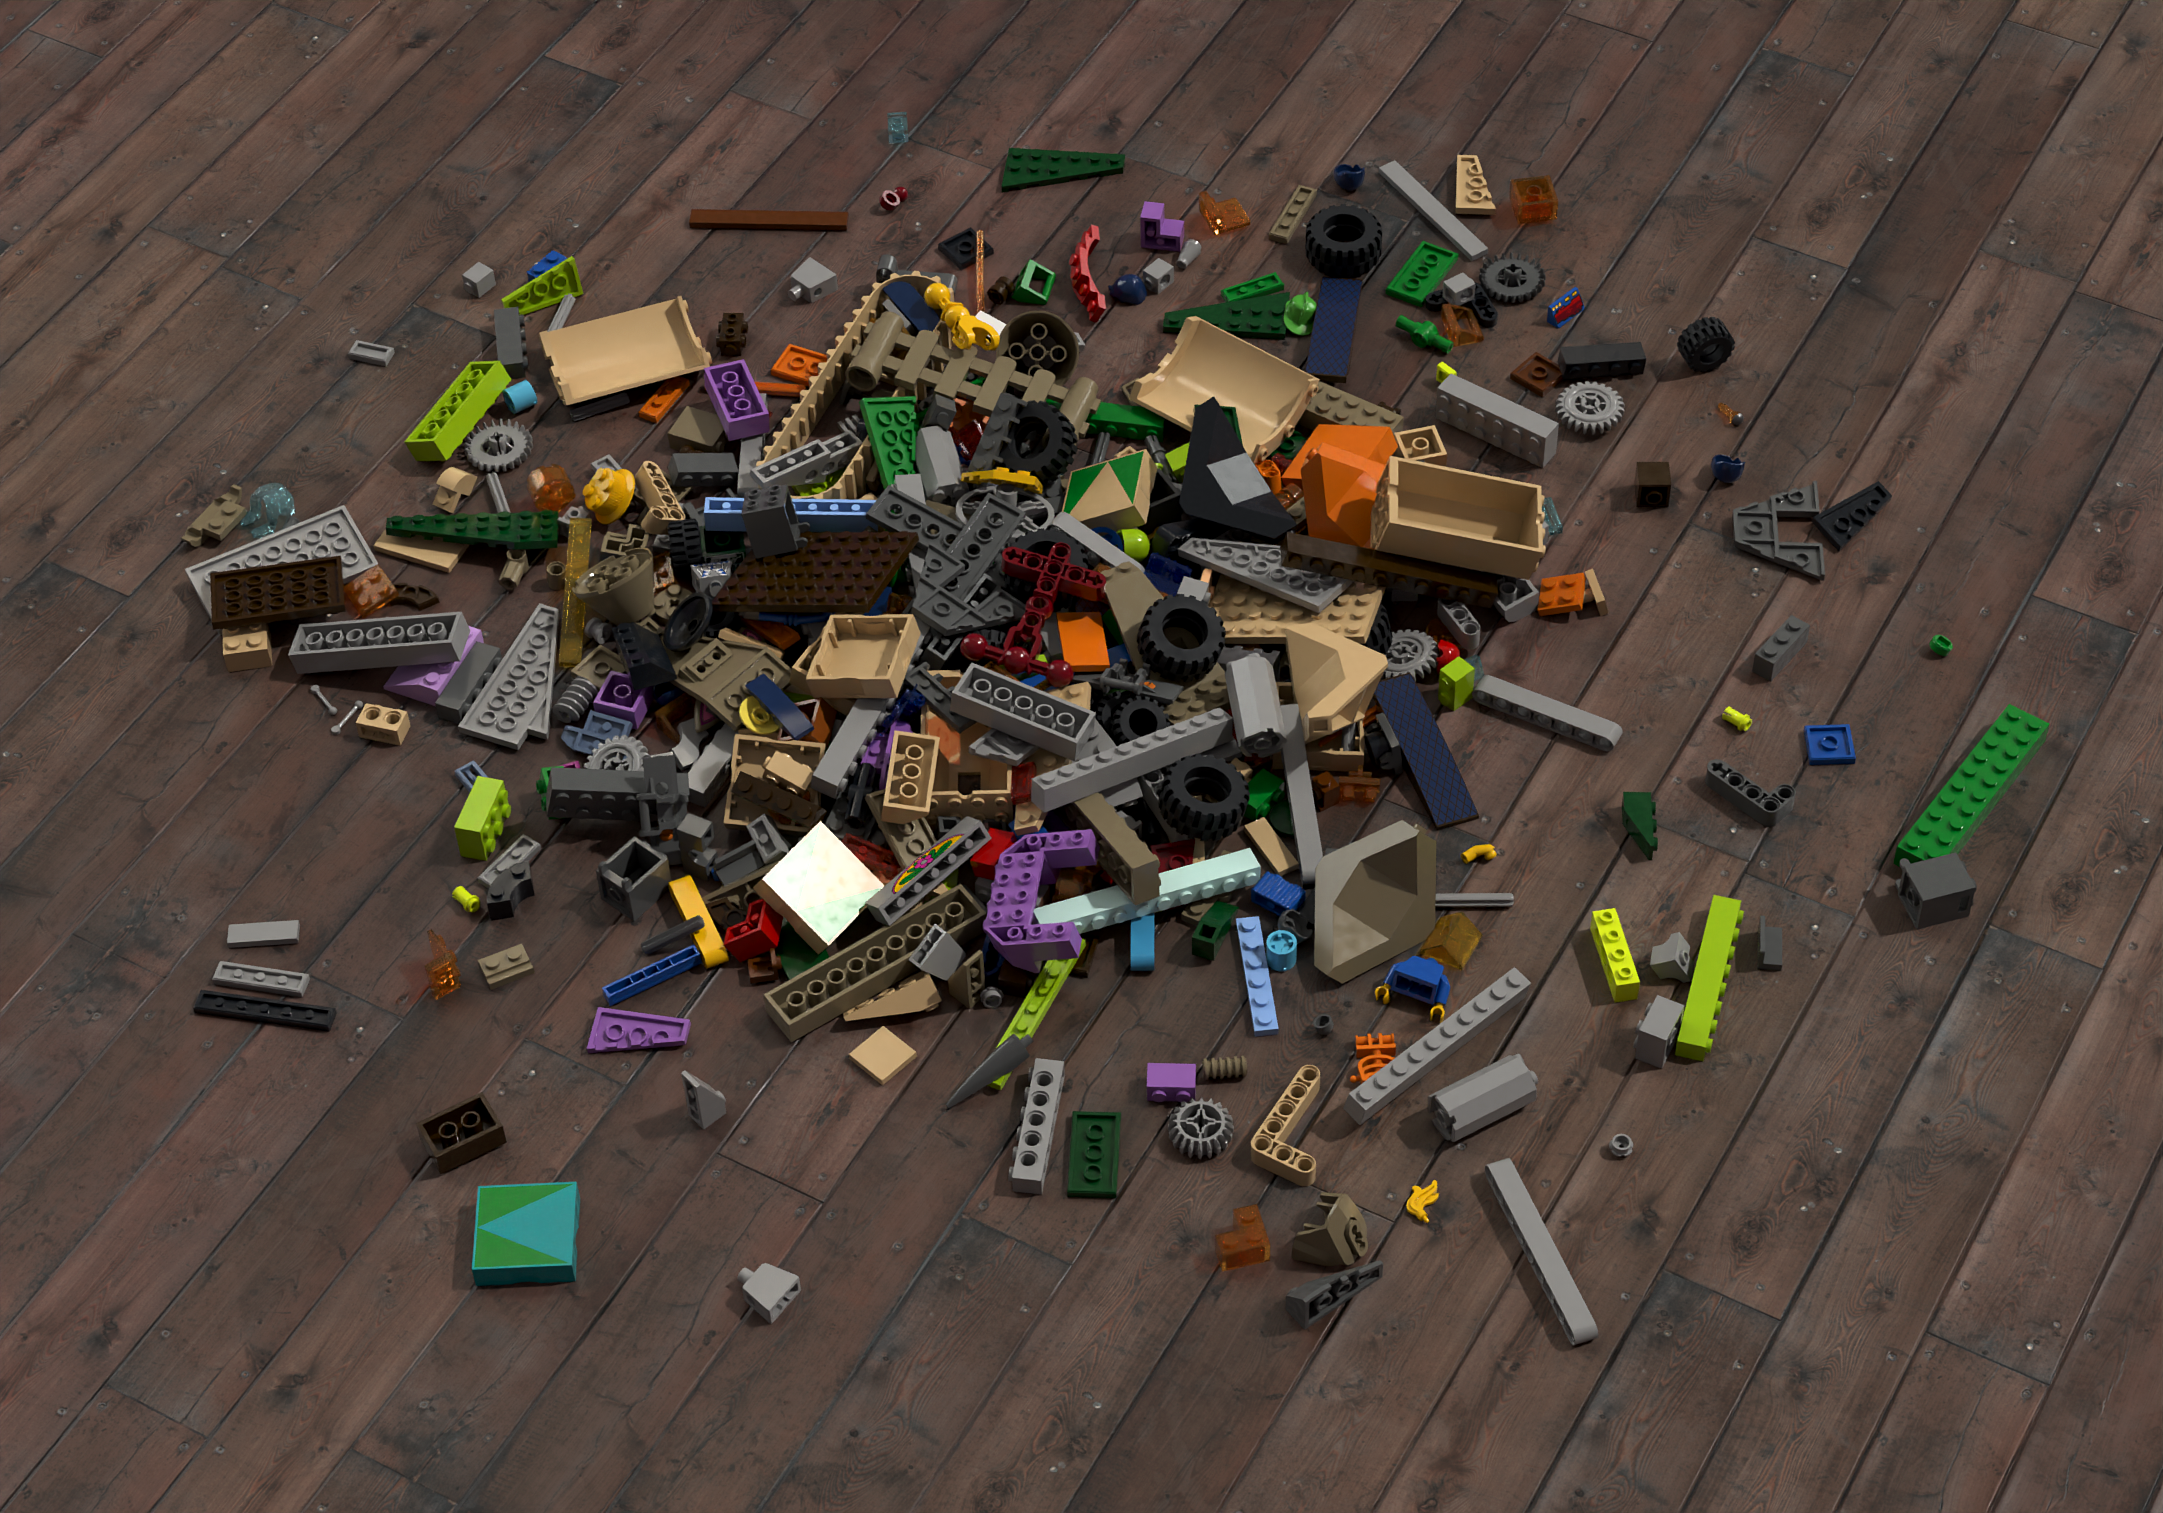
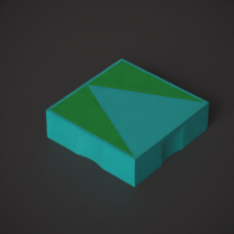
(526, 1233)

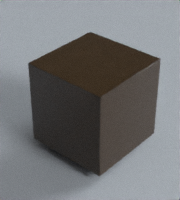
(1652, 484)

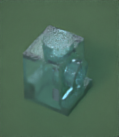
(897, 127)

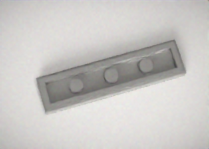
(261, 979)

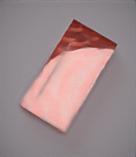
(1022, 782)

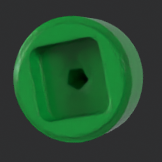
(1941, 645)

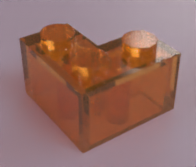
(1245, 1244)

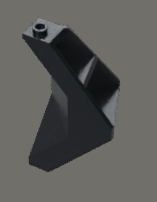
(1224, 482)

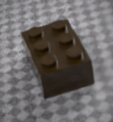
(461, 1132)

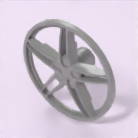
(1009, 494)

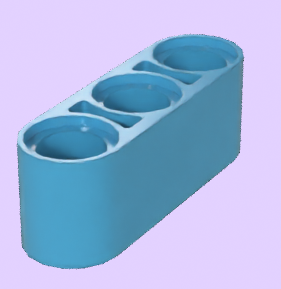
(1143, 943)

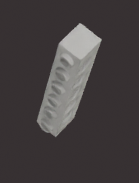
(1045, 1090)

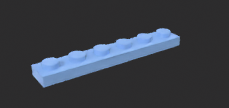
(1257, 976)

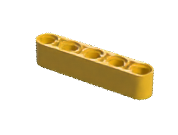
(690, 905)

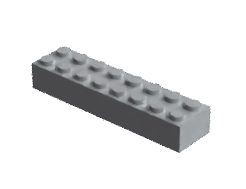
(379, 642)

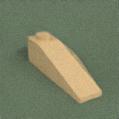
(913, 995)

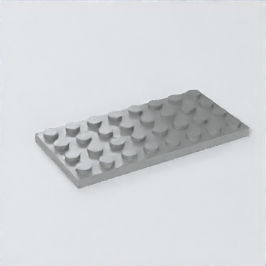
(315, 538)

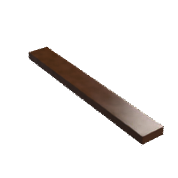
(768, 219)

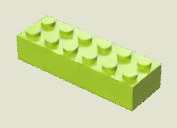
(457, 411)

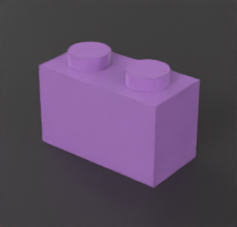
(1171, 1082)

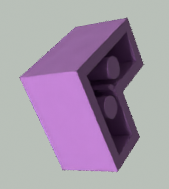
(1158, 231)

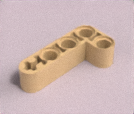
(659, 499)

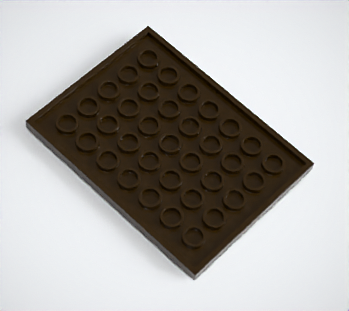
(828, 575)

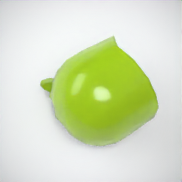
(1135, 543)

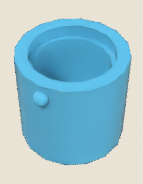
(519, 396)
(1281, 950)

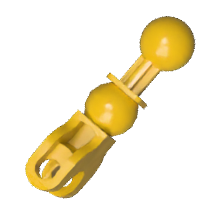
(965, 328)

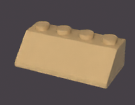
(910, 777)

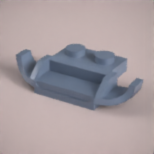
(596, 731)

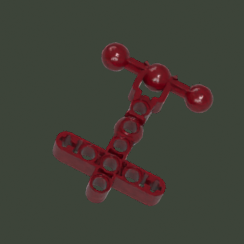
(1051, 576)

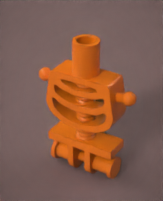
(1373, 1056)

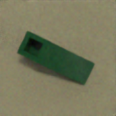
(1638, 820)
(1213, 930)

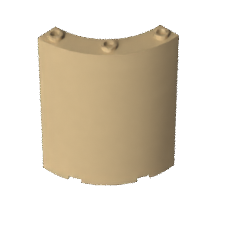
(623, 351)
(1219, 365)

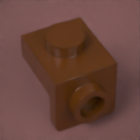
(764, 968)

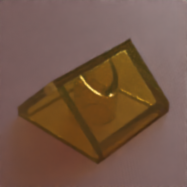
(1452, 940)

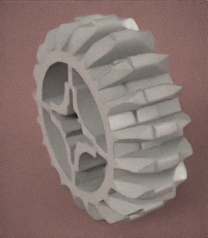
(1185, 1126)

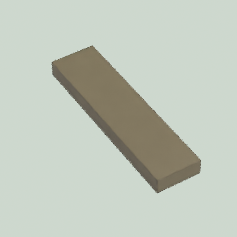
(1292, 214)

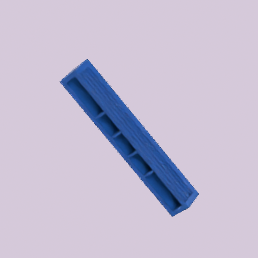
(651, 975)

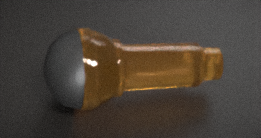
(1735, 417)

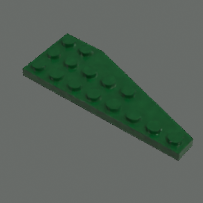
(515, 530)

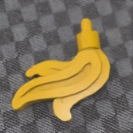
(1420, 1199)

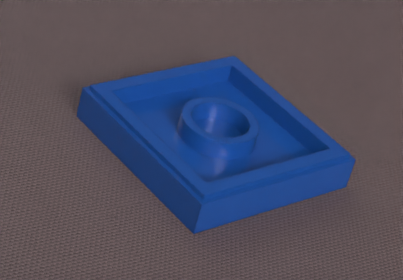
(1829, 744)

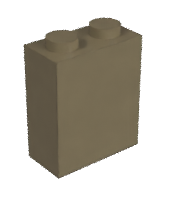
(699, 430)

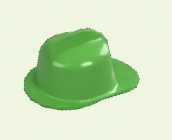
(1300, 314)

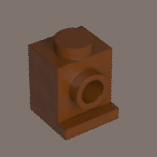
(1325, 791)

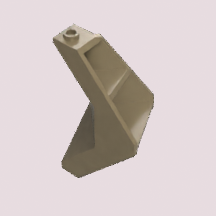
(1374, 900)

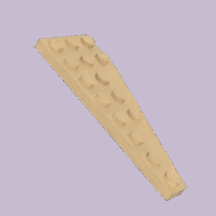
(1027, 815)

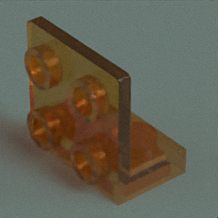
(1222, 215)
(442, 971)

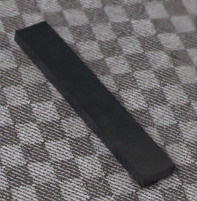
(265, 1010)

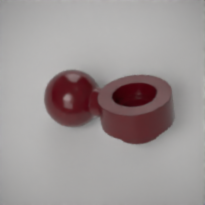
(891, 199)

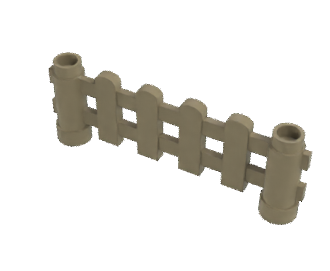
(886, 334)

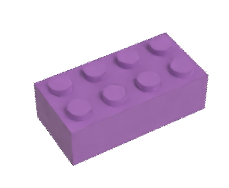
(736, 400)

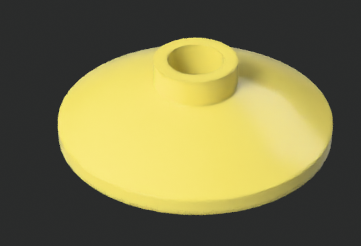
(749, 713)

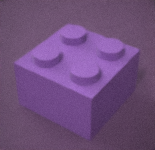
(621, 701)

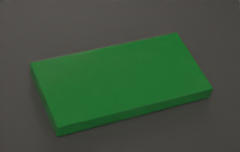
(1421, 273)

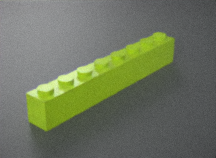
(1708, 978)

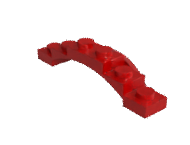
(1081, 278)

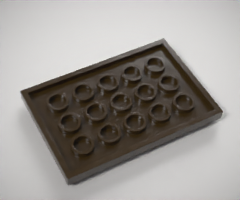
(277, 592)

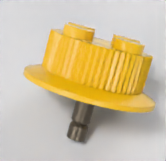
(610, 494)

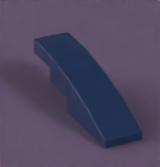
(780, 707)

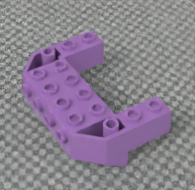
(1018, 875)

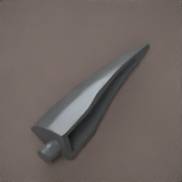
(997, 1064)

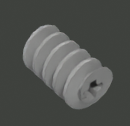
(575, 700)

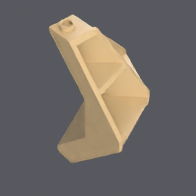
(1330, 678)

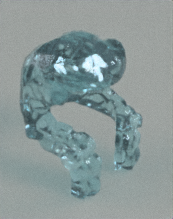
(277, 501)

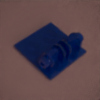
(1165, 573)
(904, 708)

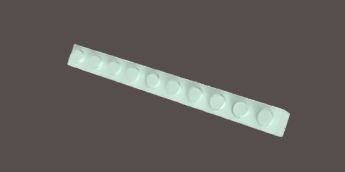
(1177, 888)

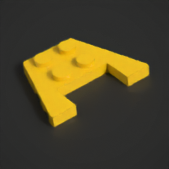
(1002, 476)

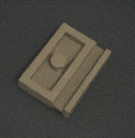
(506, 966)

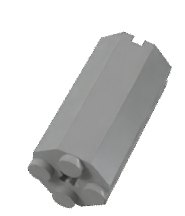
(939, 466)
(1255, 706)
(1483, 1097)

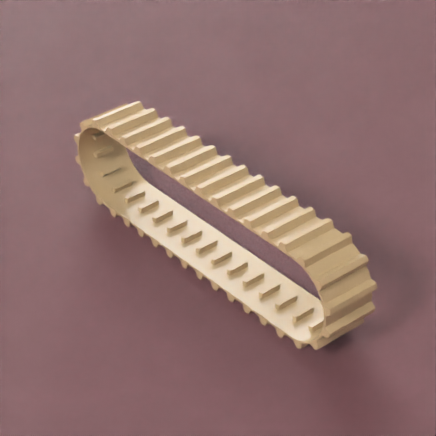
(832, 376)

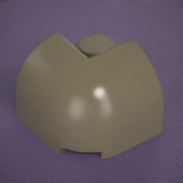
(617, 544)

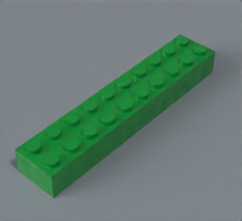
(1975, 787)

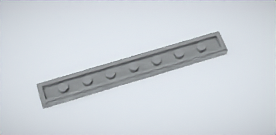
(1433, 210)

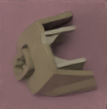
(1336, 1241)

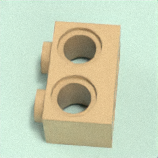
(383, 724)

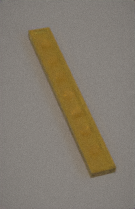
(574, 608)

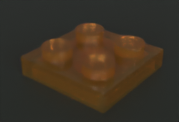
(370, 591)

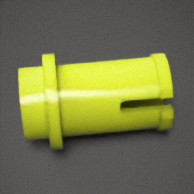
(1742, 721)
(470, 902)

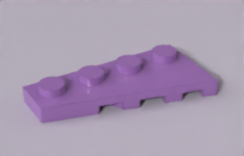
(633, 1030)

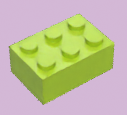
(482, 818)

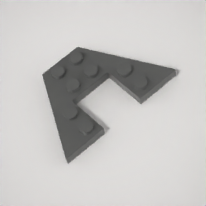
(1757, 530)
(949, 613)

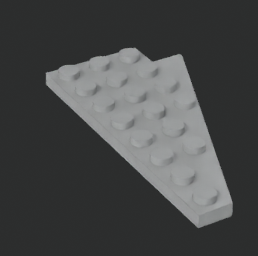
(1261, 567)
(521, 688)

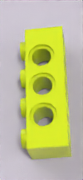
(1615, 955)

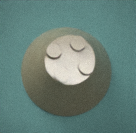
(1040, 342)
(620, 587)

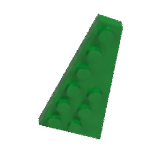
(891, 434)

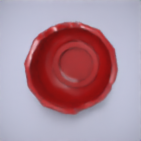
(1448, 651)

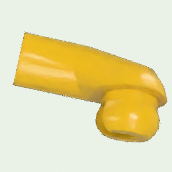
(1478, 850)

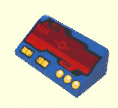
(1565, 308)

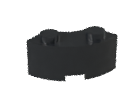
(509, 890)

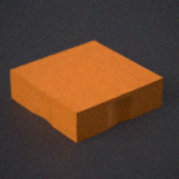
(1366, 441)

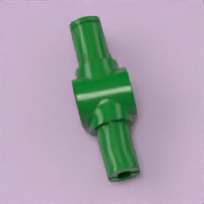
(1424, 334)

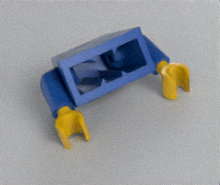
(1420, 980)

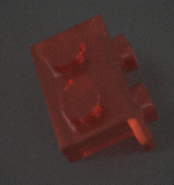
(968, 438)

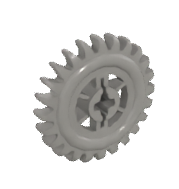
(1589, 410)
(505, 435)
(1403, 657)
(617, 747)

